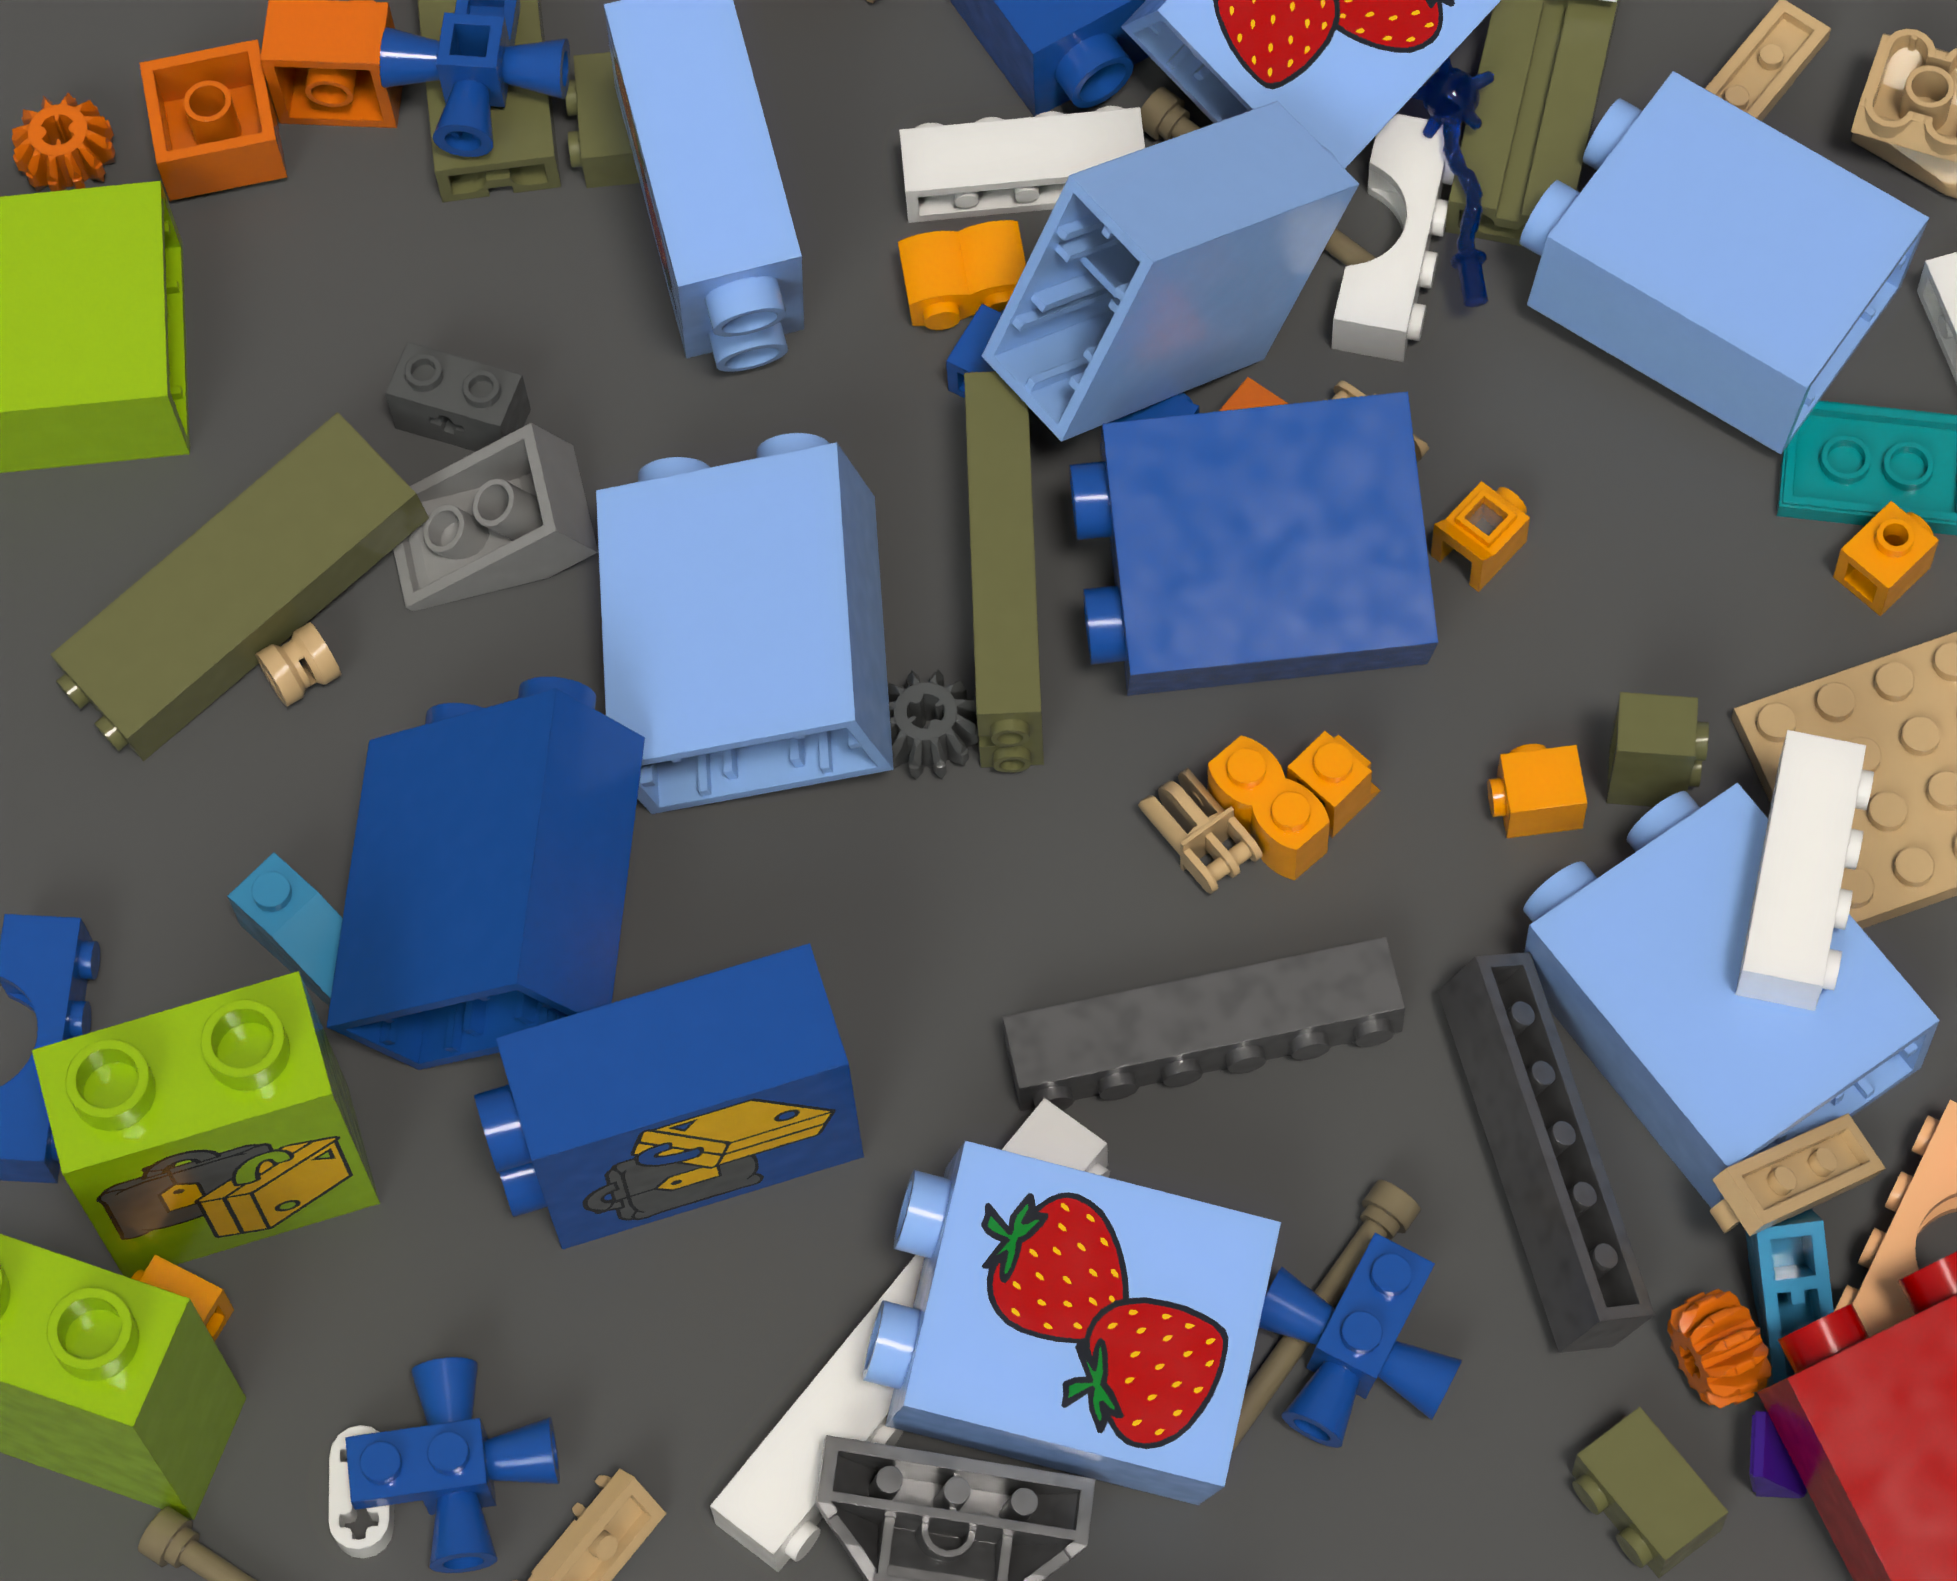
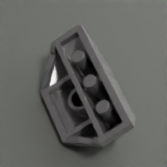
(949, 1515)

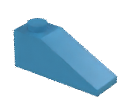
(290, 922)
(1789, 1282)

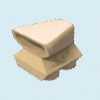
(1912, 109)

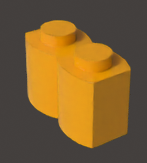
(959, 270)
(1274, 810)

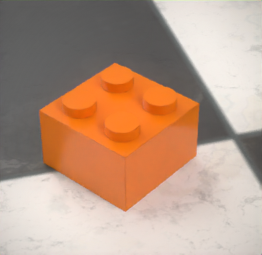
(326, 63)
(212, 120)

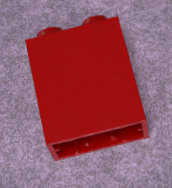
(1879, 1430)

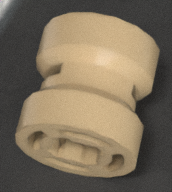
(287, 674)

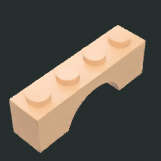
(1917, 1203)

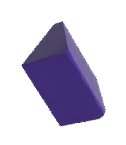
(1770, 1464)

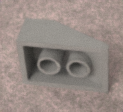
(497, 521)

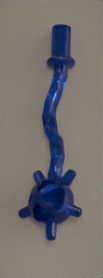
(1449, 100)

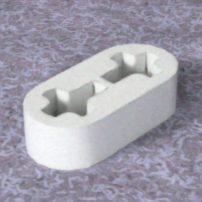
(342, 1510)

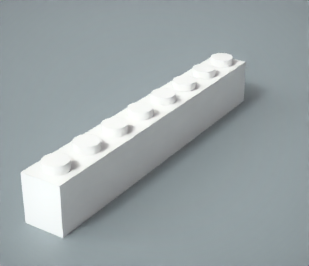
(775, 1492)

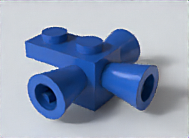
(474, 69)
(1358, 1341)
(449, 1464)

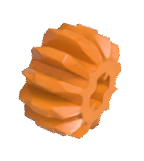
(63, 144)
(1719, 1348)

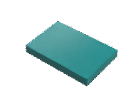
(1861, 457)

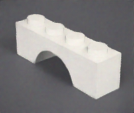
(1379, 297)

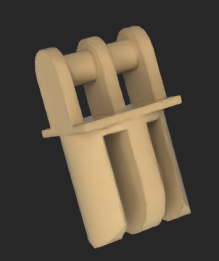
(1198, 826)

